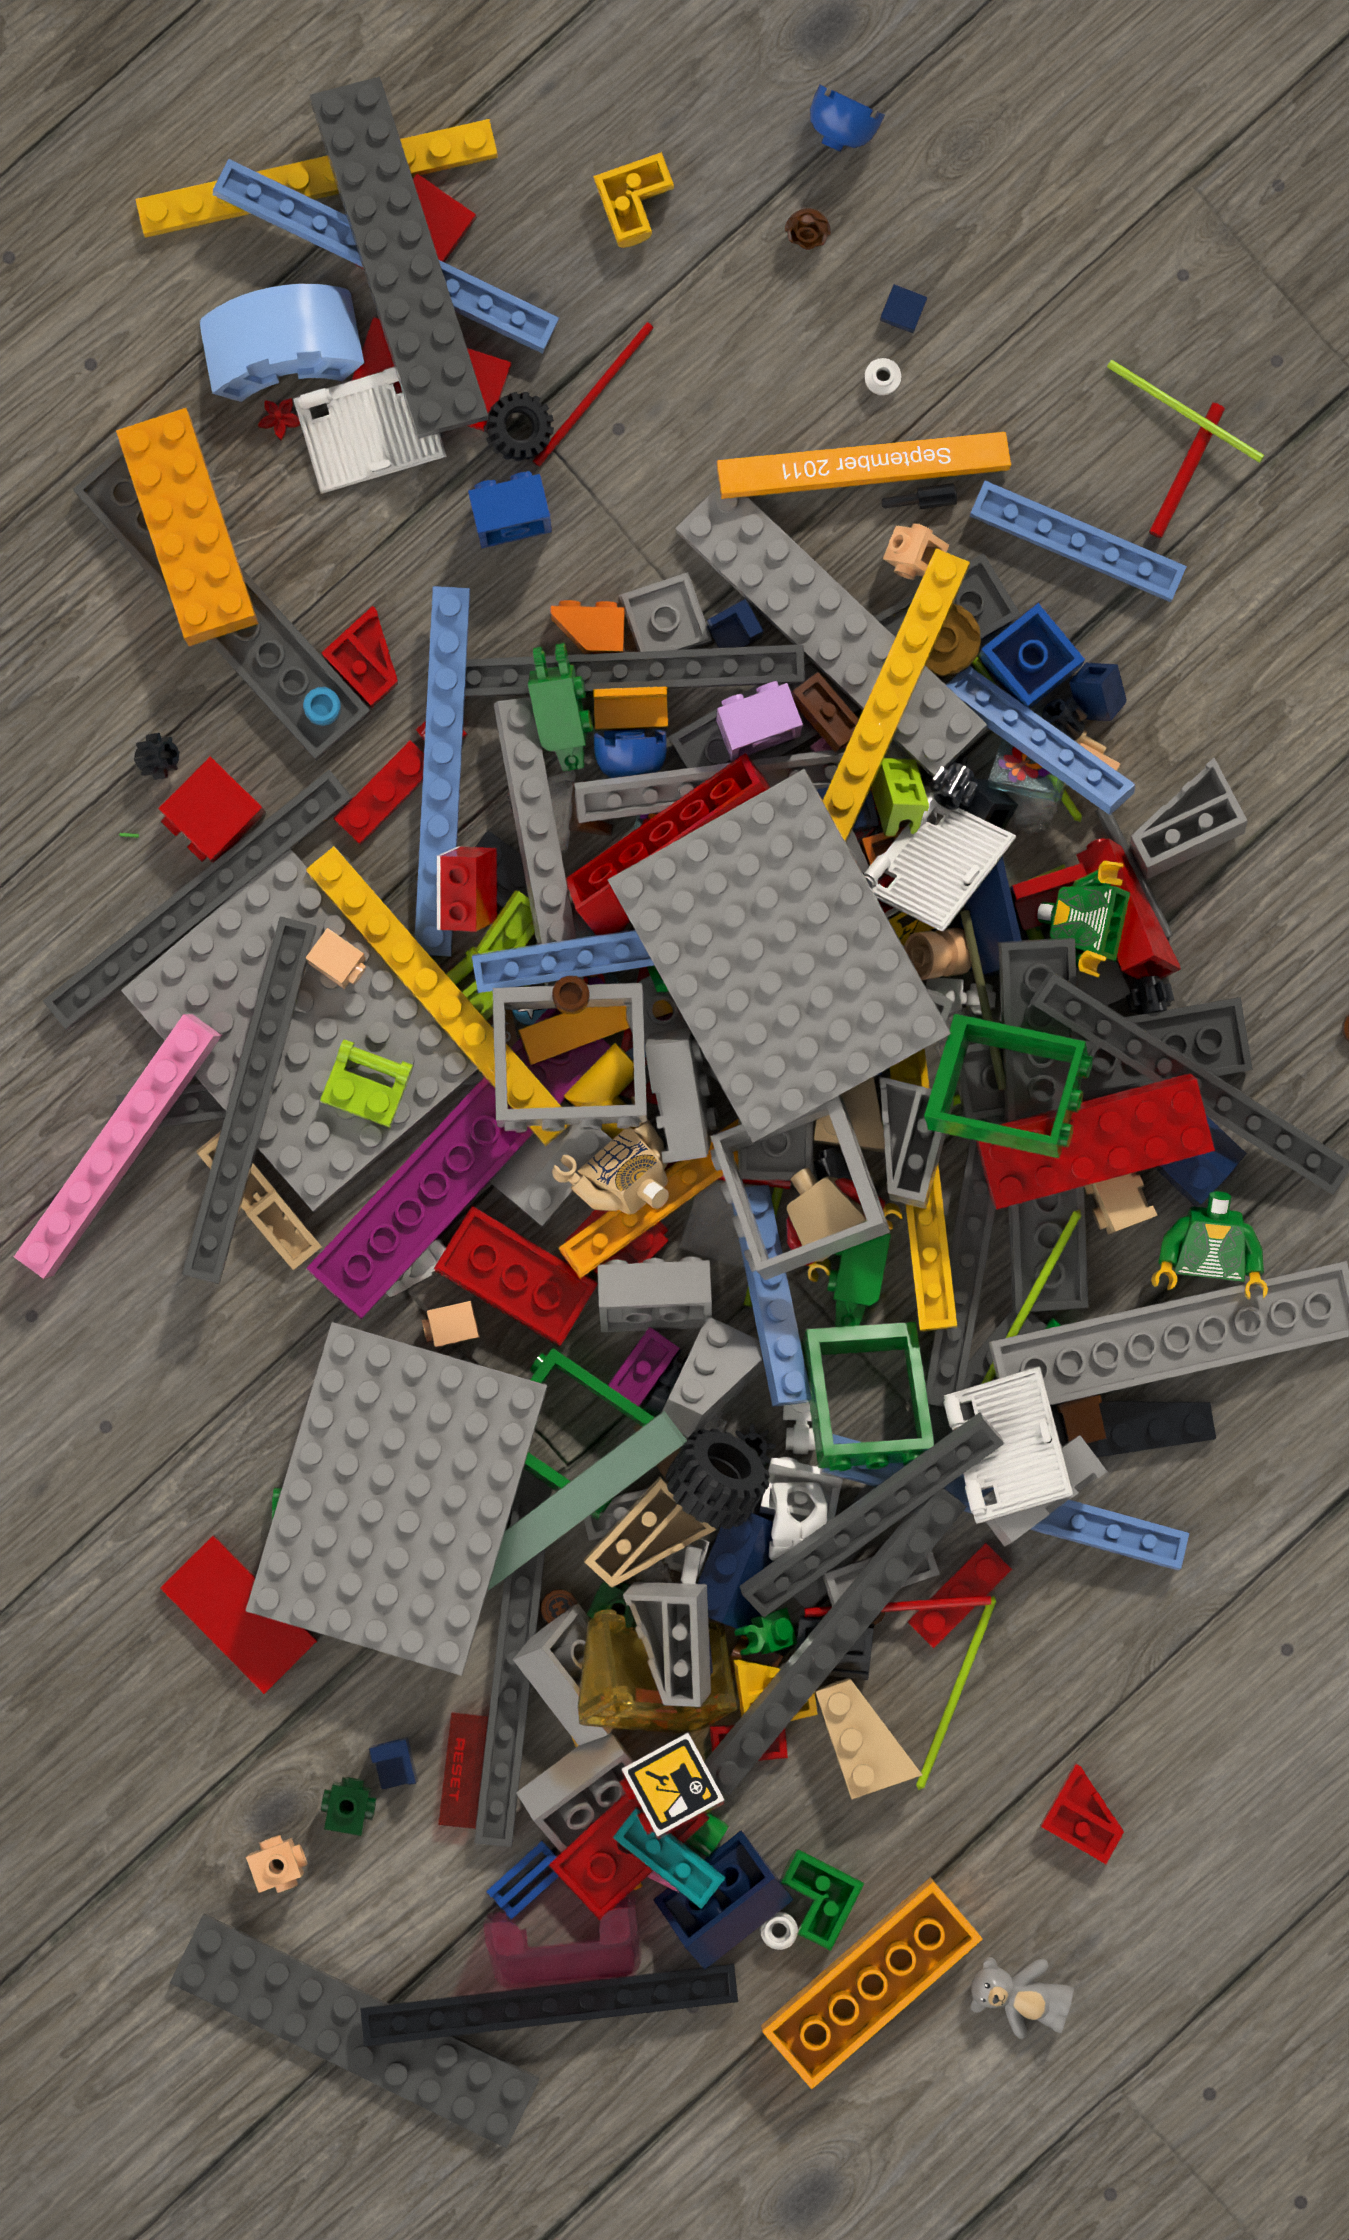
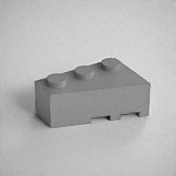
(1189, 824)
(681, 1094)
(910, 1147)
(713, 1374)
(1082, 1469)
(676, 1638)

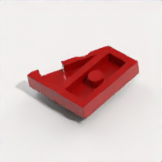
(364, 658)
(1083, 1817)

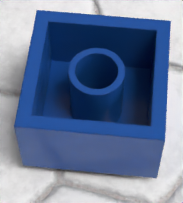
(510, 509)
(1031, 657)

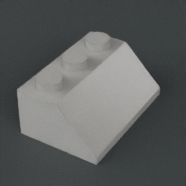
(529, 1176)
(654, 1294)
(554, 1667)
(576, 1789)

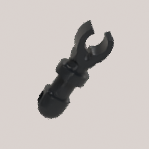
(666, 1383)

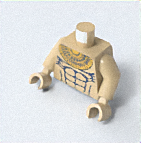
(622, 1173)

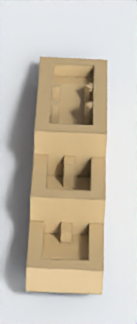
(271, 1213)

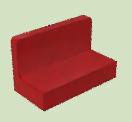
(1031, 893)

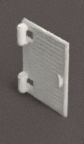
(363, 432)
(938, 864)
(1026, 1467)

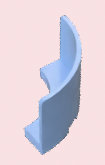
(280, 334)

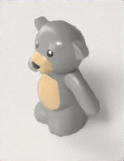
(1021, 1996)

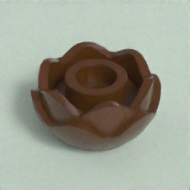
(808, 228)

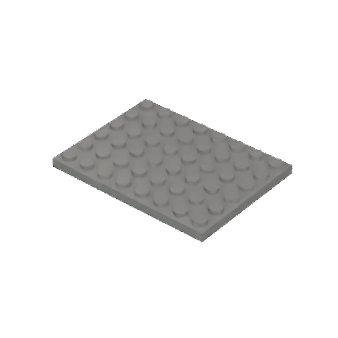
(779, 956)
(218, 979)
(397, 1498)

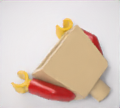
(823, 1211)

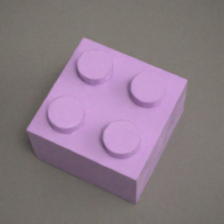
(758, 720)

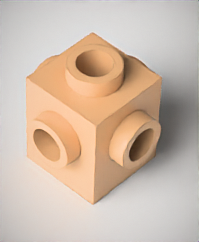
(912, 550)
(267, 1874)

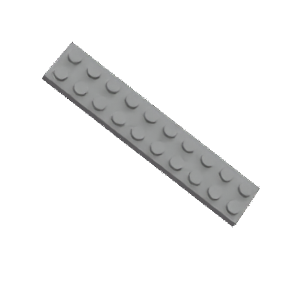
(827, 620)
(1182, 1335)

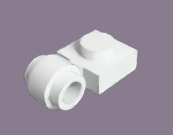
(954, 991)
(801, 1437)

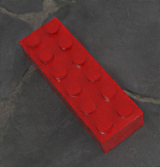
(711, 799)
(1108, 1140)

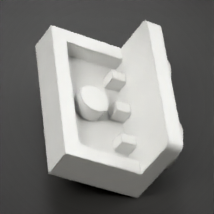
(799, 1502)

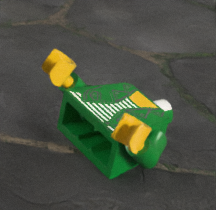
(1091, 915)
(1212, 1245)

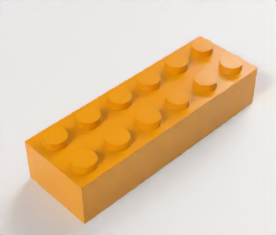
(187, 527)
(871, 1983)

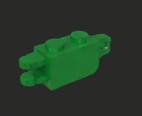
(559, 709)
(858, 1279)

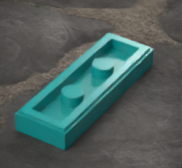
(670, 1860)

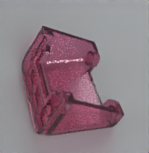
(521, 1966)

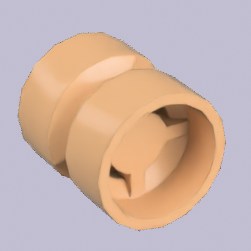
(939, 953)

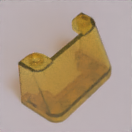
(621, 1690)

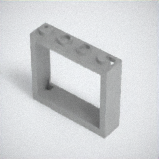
(587, 1116)
(745, 1221)

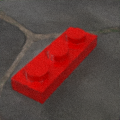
(383, 794)
(972, 1579)

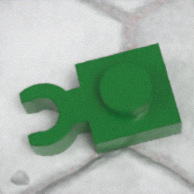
(768, 1633)

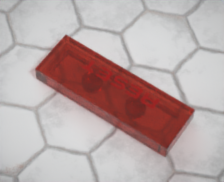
(463, 1770)

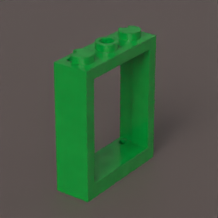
(970, 1029)
(858, 1340)
(541, 1369)

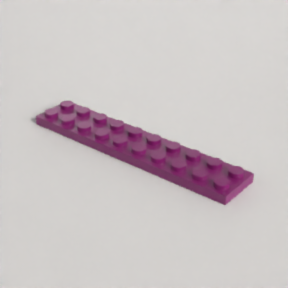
(435, 1185)

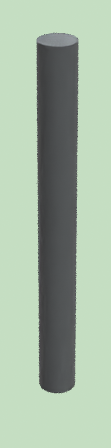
(1115, 834)

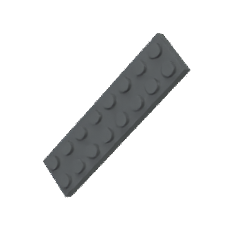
(1205, 1033)

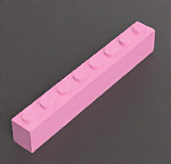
(117, 1146)

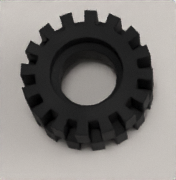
(534, 411)

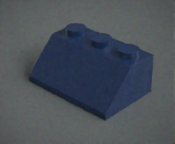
(992, 917)
(1204, 1173)
(731, 1562)
(735, 1909)

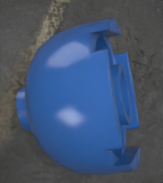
(843, 120)
(630, 752)

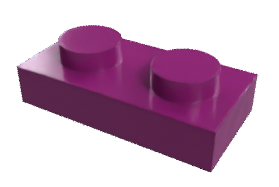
(643, 1366)

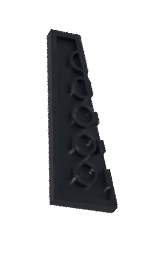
(1147, 1425)

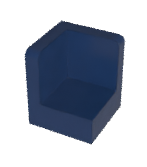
(735, 626)
(1099, 690)
(394, 1763)

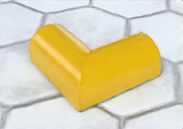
(622, 194)
(603, 1084)

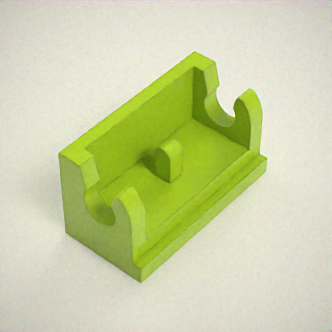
(899, 795)

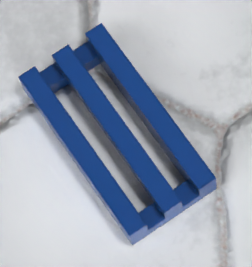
(502, 1901)

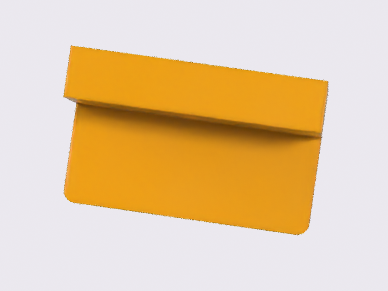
(630, 708)

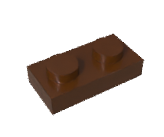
(825, 711)

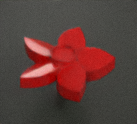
(279, 417)

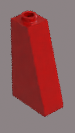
(1142, 944)

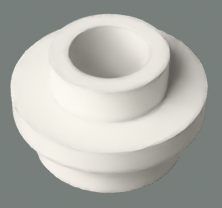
(882, 387)
(779, 1942)

